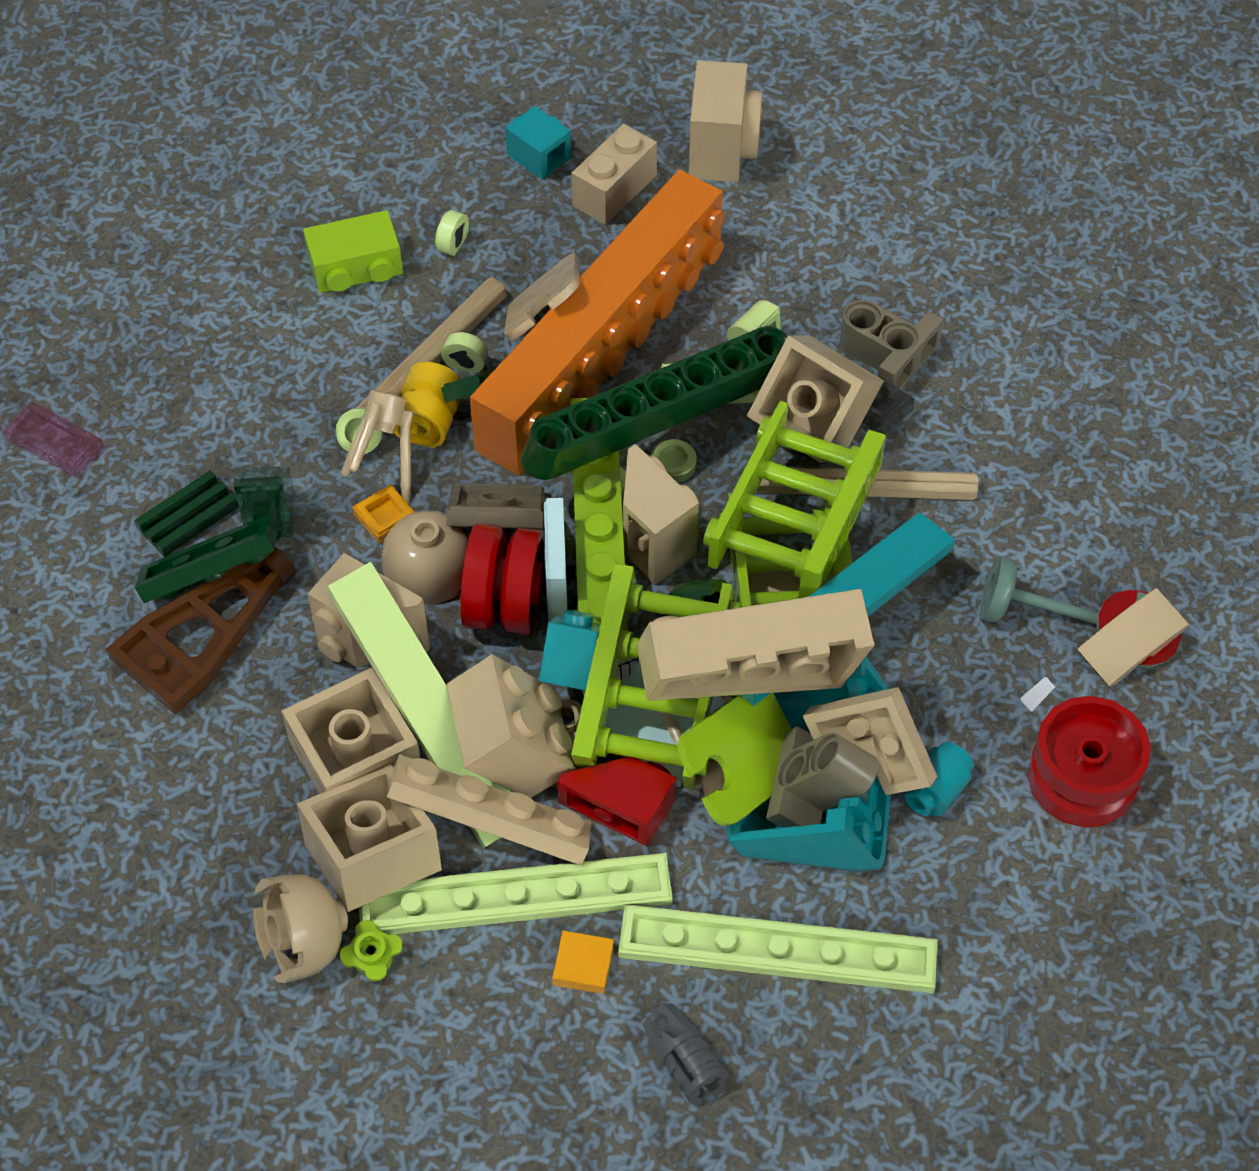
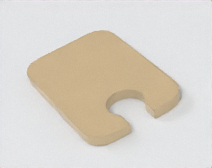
(549, 290)

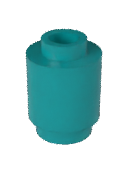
(953, 773)

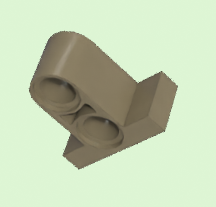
(888, 341)
(816, 776)

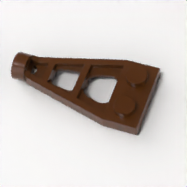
(162, 666)

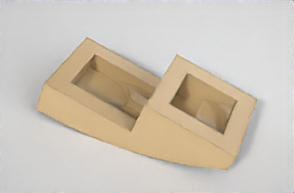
(1133, 637)

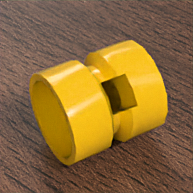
(425, 398)

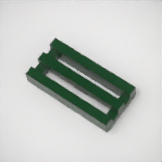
(181, 508)

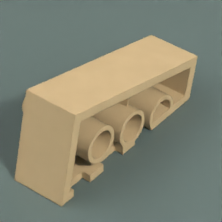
(756, 648)

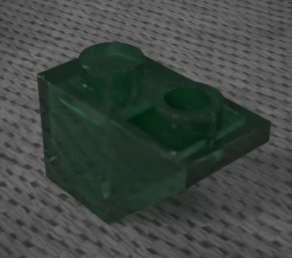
(267, 492)

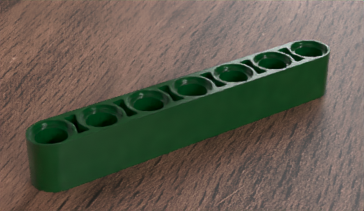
(650, 404)

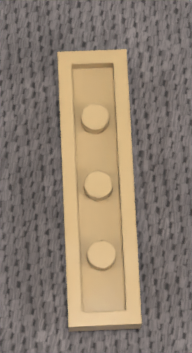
(489, 809)

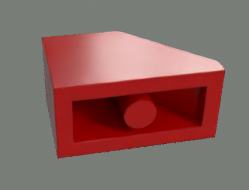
(621, 795)

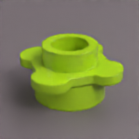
(374, 965)

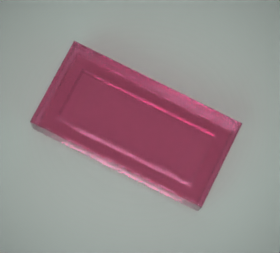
(53, 439)

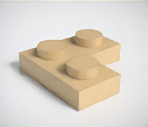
(883, 728)

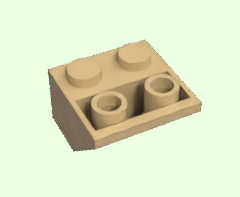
(657, 518)

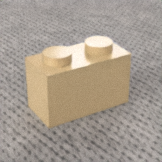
(614, 174)

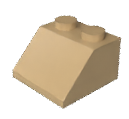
(332, 632)

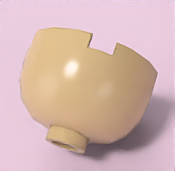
(426, 555)
(301, 917)

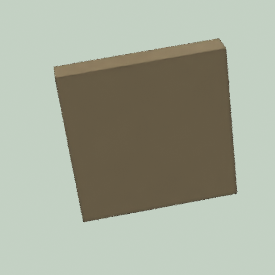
(496, 505)

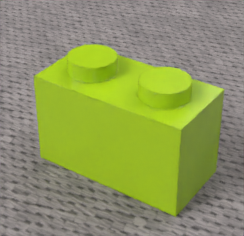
(353, 251)

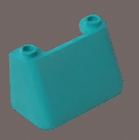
(849, 834)

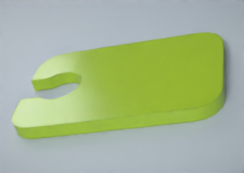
(747, 748)

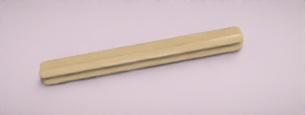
(463, 319)
(896, 483)

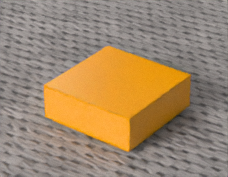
(381, 512)
(583, 962)

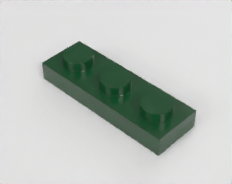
(207, 560)

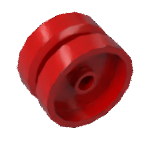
(503, 578)
(1088, 761)

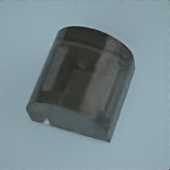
(887, 409)

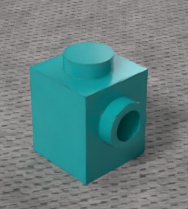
(538, 142)
(569, 649)

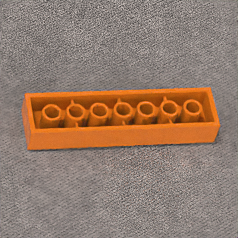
(602, 319)

